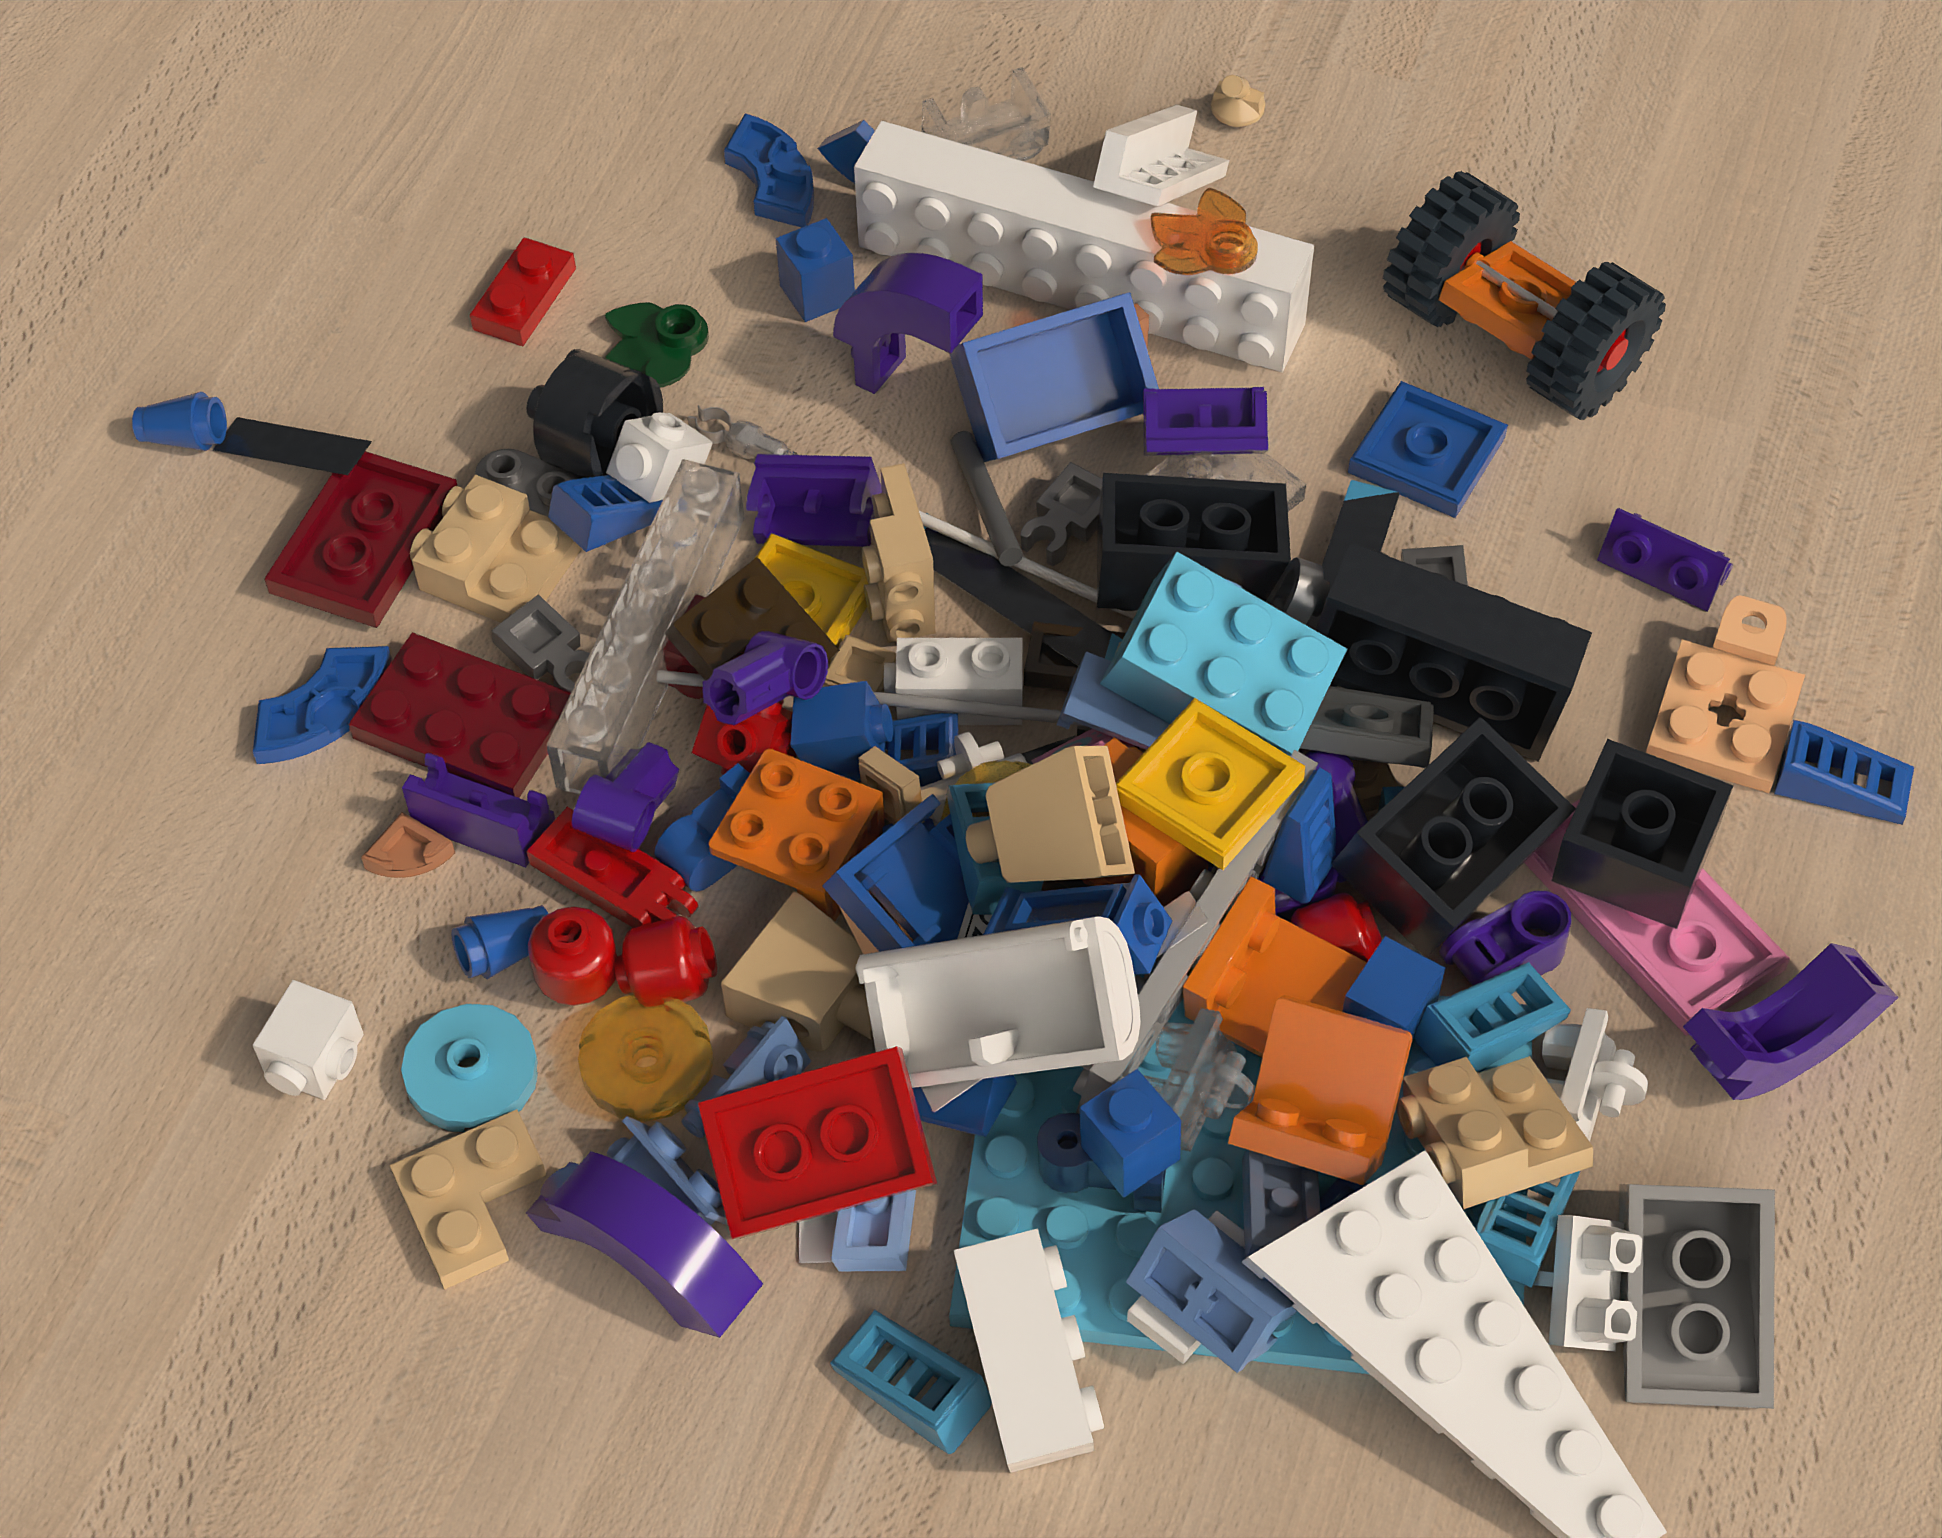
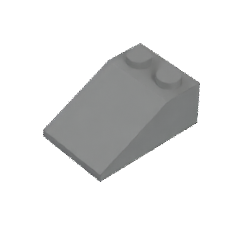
(1700, 1295)

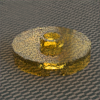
(628, 1032)

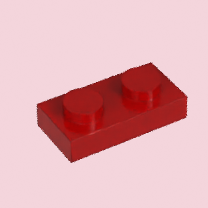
(523, 291)

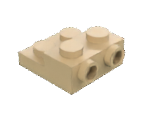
(491, 551)
(899, 561)
(1492, 1128)

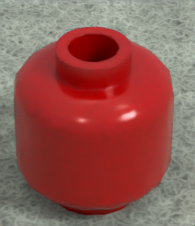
(1341, 923)
(573, 955)
(666, 961)

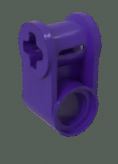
(1501, 940)

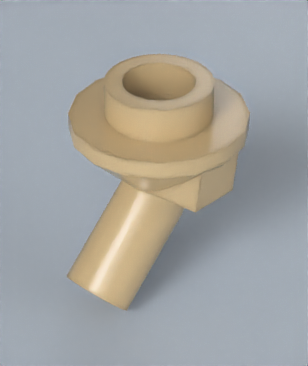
(1237, 102)

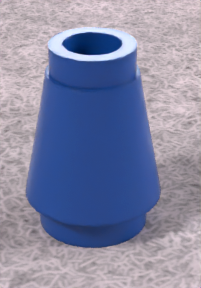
(182, 422)
(494, 940)

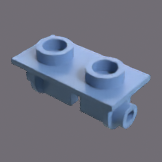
(762, 1057)
(656, 1155)

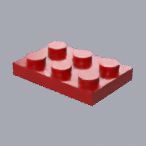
(817, 1143)

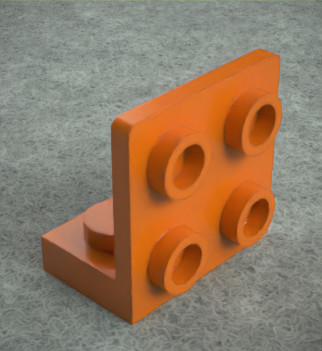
(798, 825)
(1257, 962)
(1325, 1090)

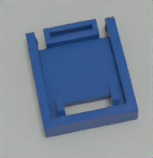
(912, 876)

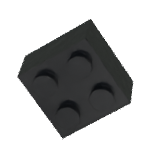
(1641, 833)

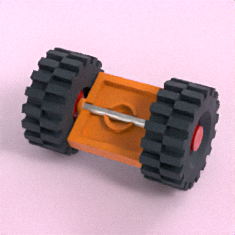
(1576, 333)

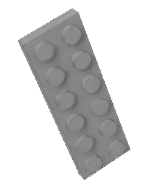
(1163, 988)

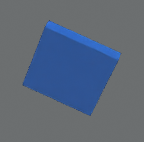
(1427, 449)

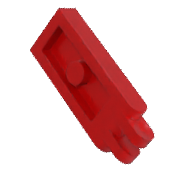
(613, 878)

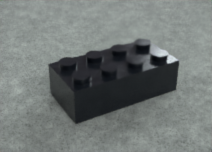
(1452, 647)

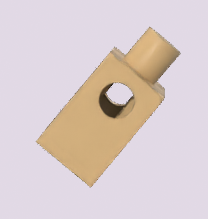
(1055, 820)
(802, 972)

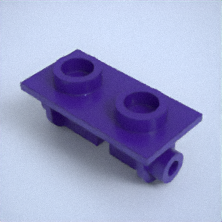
(1664, 559)

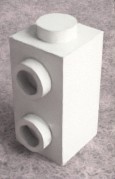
(958, 670)

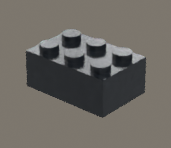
(1218, 523)
(1452, 836)

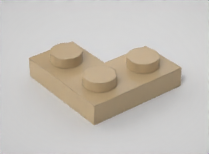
(449, 1191)

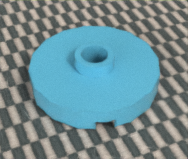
(476, 1094)

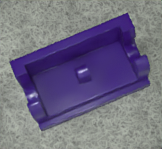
(1205, 421)
(814, 499)
(477, 813)

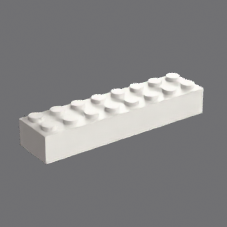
(1071, 244)

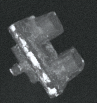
(1203, 1073)

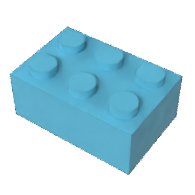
(1226, 650)

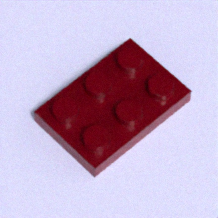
(358, 539)
(462, 708)

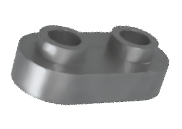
(524, 475)
(1300, 590)

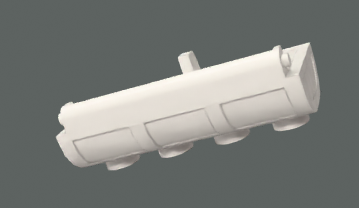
(1005, 1001)

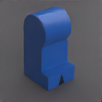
(686, 841)

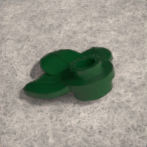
(657, 339)

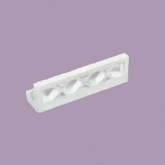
(1152, 158)

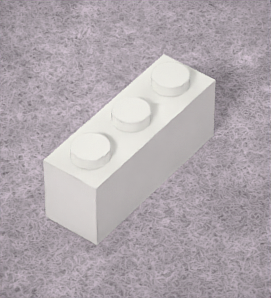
(1028, 1349)

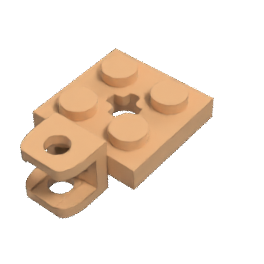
(1735, 674)

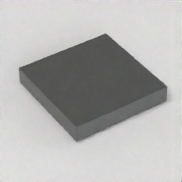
(1372, 727)

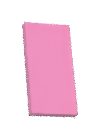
(1703, 963)

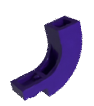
(911, 297)
(1791, 1028)
(652, 1237)

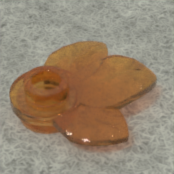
(1206, 241)

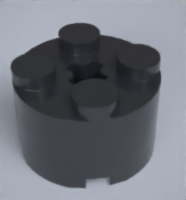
(585, 409)

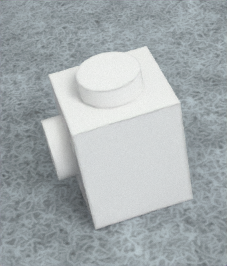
(652, 451)
(308, 1041)

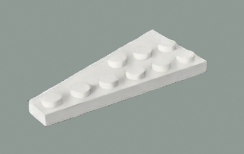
(1444, 1331)

